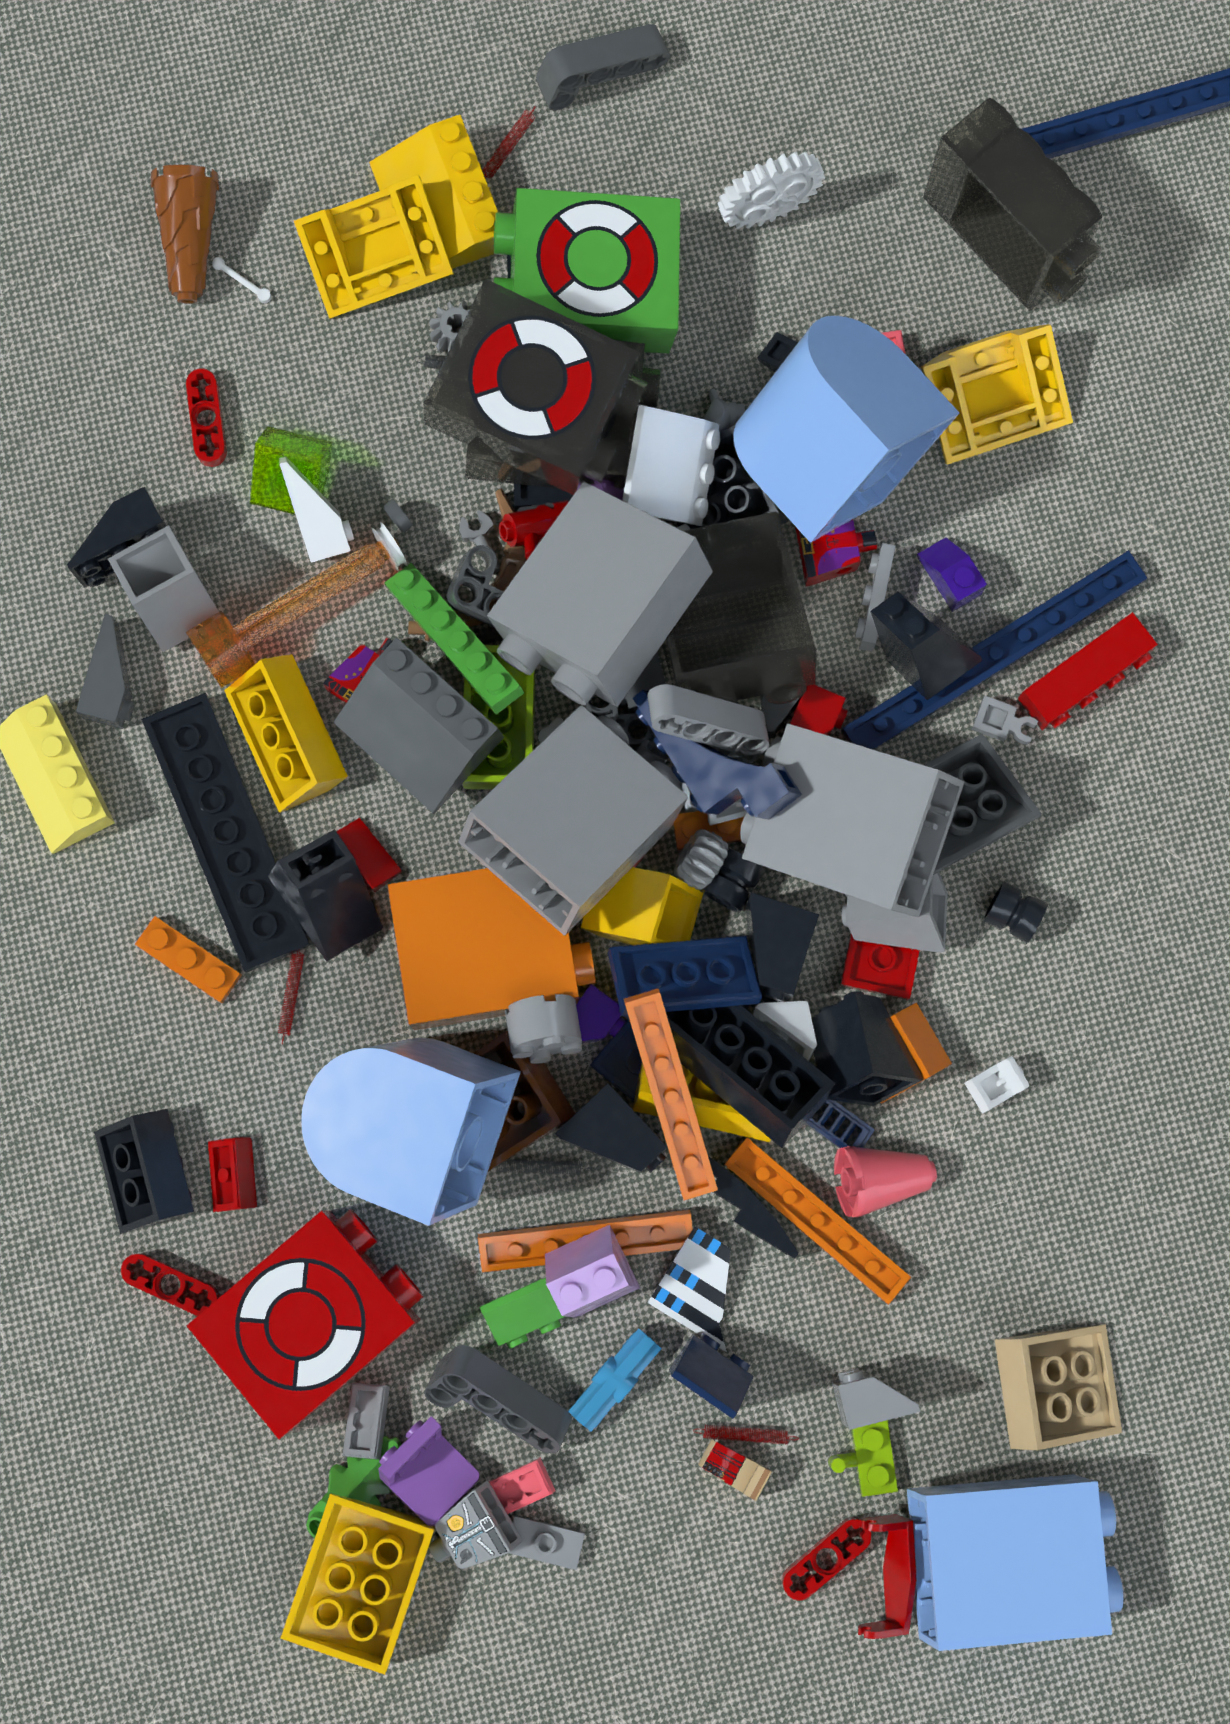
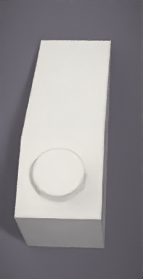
(318, 519)

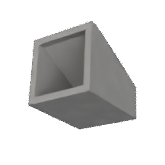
(163, 587)
(887, 927)

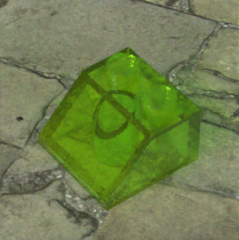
(308, 455)

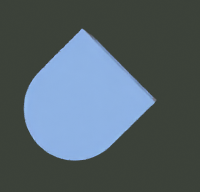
(839, 425)
(408, 1125)

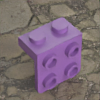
(427, 1472)

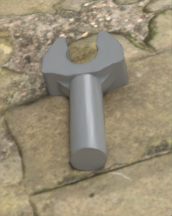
(480, 536)

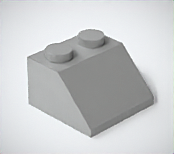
(867, 1400)

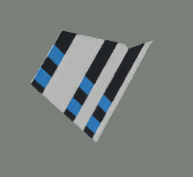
(696, 1285)

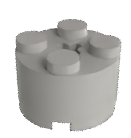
(543, 1027)

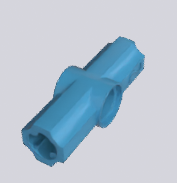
(614, 1379)

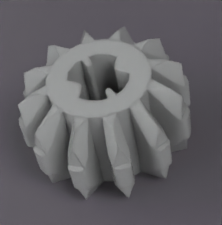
(444, 324)
(701, 859)

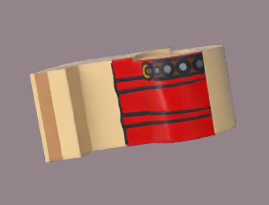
(735, 1469)

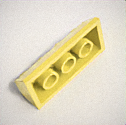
(52, 774)

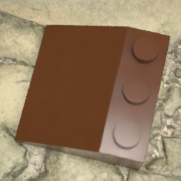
(536, 1105)

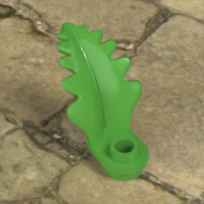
(356, 1482)

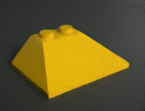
(374, 247)
(1002, 388)

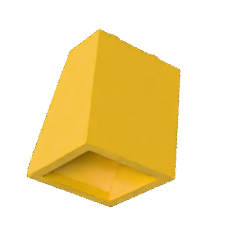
(645, 909)

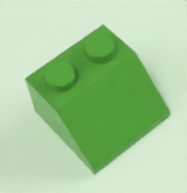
(522, 1313)

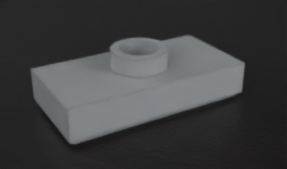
(366, 1421)
(548, 1542)

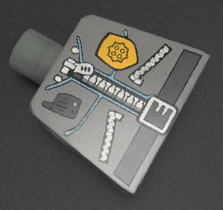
(475, 1530)

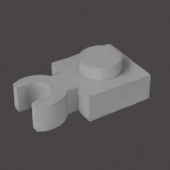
(998, 719)

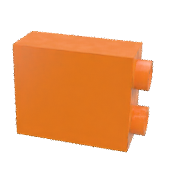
(477, 948)

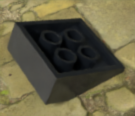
(733, 491)

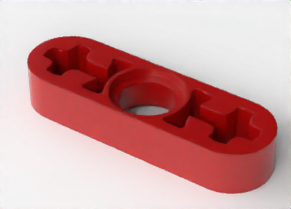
(193, 396)
(150, 1265)
(826, 1574)

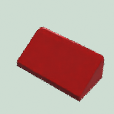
(371, 857)
(232, 1174)

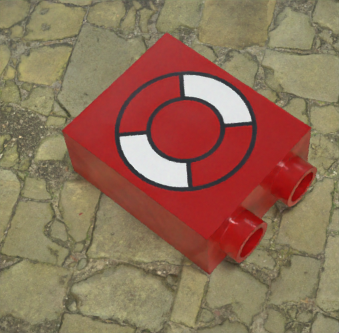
(307, 1319)

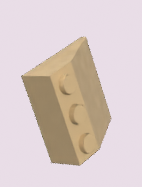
(1058, 1387)

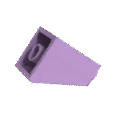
(588, 1273)

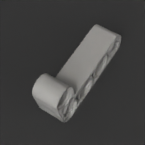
(710, 721)

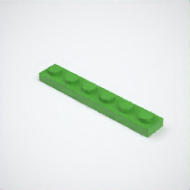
(454, 638)

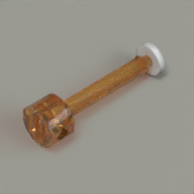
(226, 646)

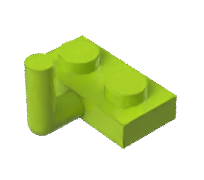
(871, 1457)

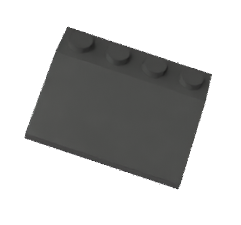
(417, 726)
(989, 802)

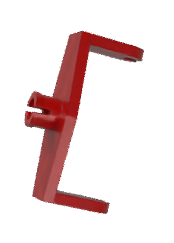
(898, 1576)

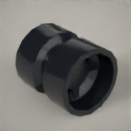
(730, 884)
(1012, 910)

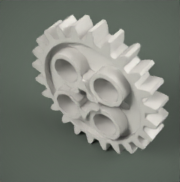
(771, 190)

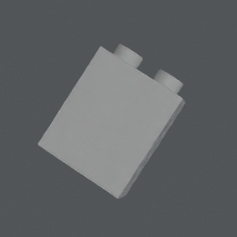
(598, 596)
(573, 818)
(862, 820)

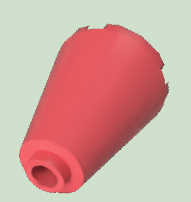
(879, 1178)

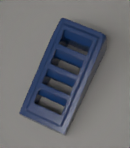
(843, 1113)

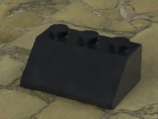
(144, 1170)

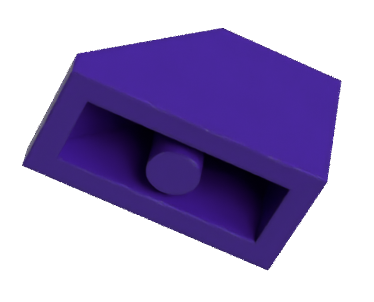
(952, 573)
(598, 1016)

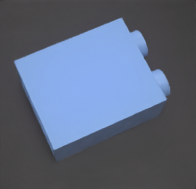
(1013, 1561)

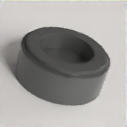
(397, 515)

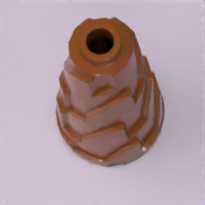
(185, 214)

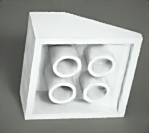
(671, 465)

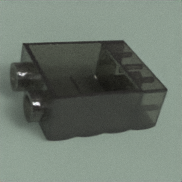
(1013, 206)
(747, 622)

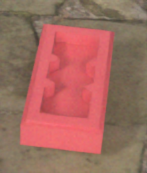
(523, 1486)

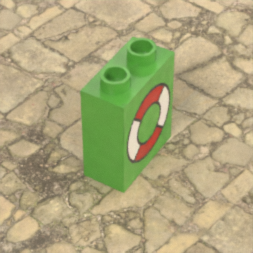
(597, 260)

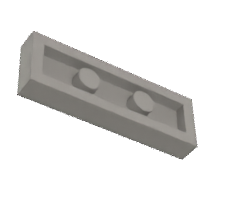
(874, 595)

